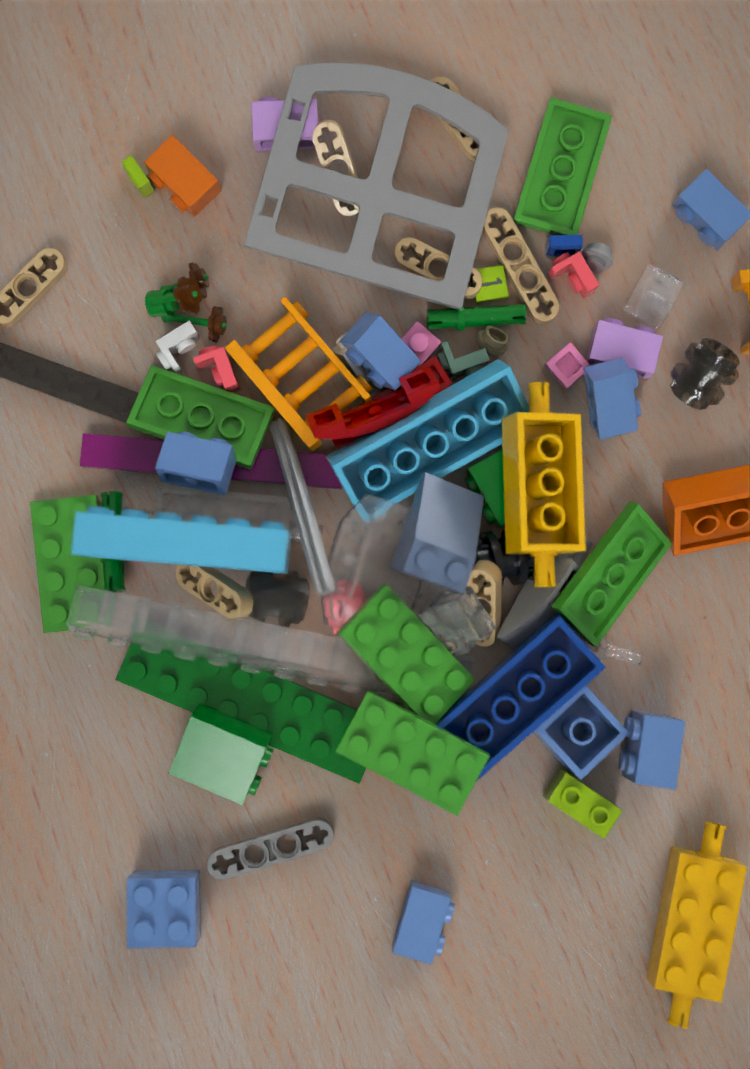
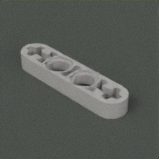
(272, 853)

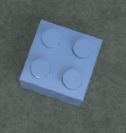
(581, 733)
(652, 749)
(163, 909)

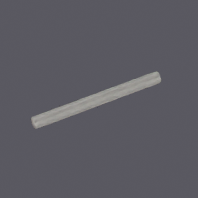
(302, 508)

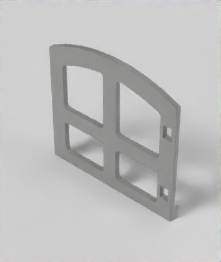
(375, 194)

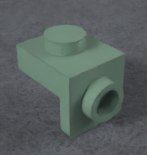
(463, 365)

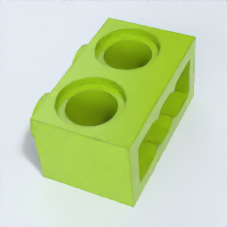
(582, 803)

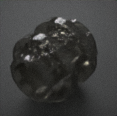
(701, 379)
(278, 597)

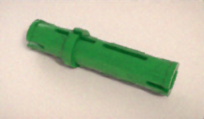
(476, 316)
(113, 568)

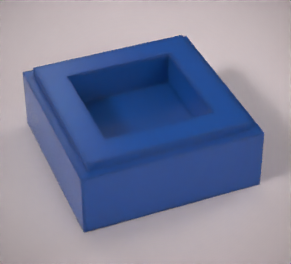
(560, 244)

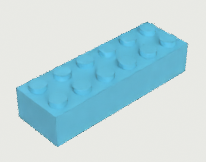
(434, 439)
(181, 542)

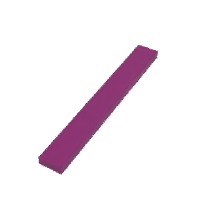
(142, 456)

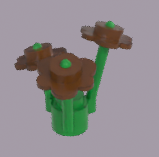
(186, 295)

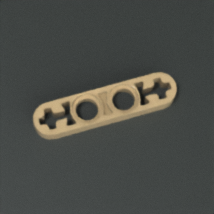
(524, 264)

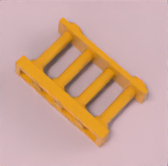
(268, 379)

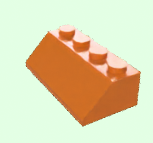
(707, 510)

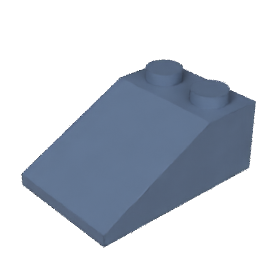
(440, 534)

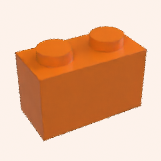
(182, 177)

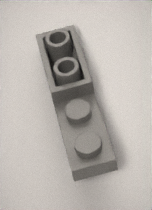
(534, 603)

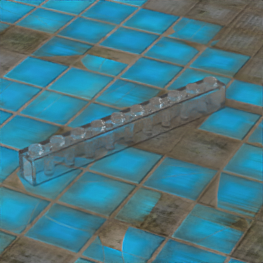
(220, 639)

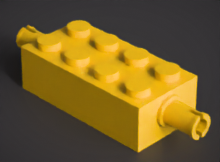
(543, 484)
(696, 924)

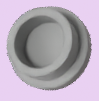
(598, 257)

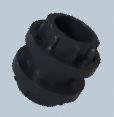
(514, 566)

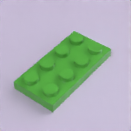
(562, 168)
(183, 404)
(56, 566)
(612, 574)
(405, 655)
(413, 752)

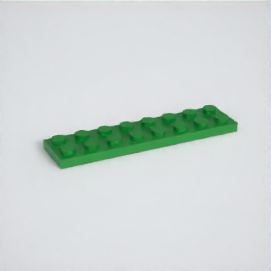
(296, 716)

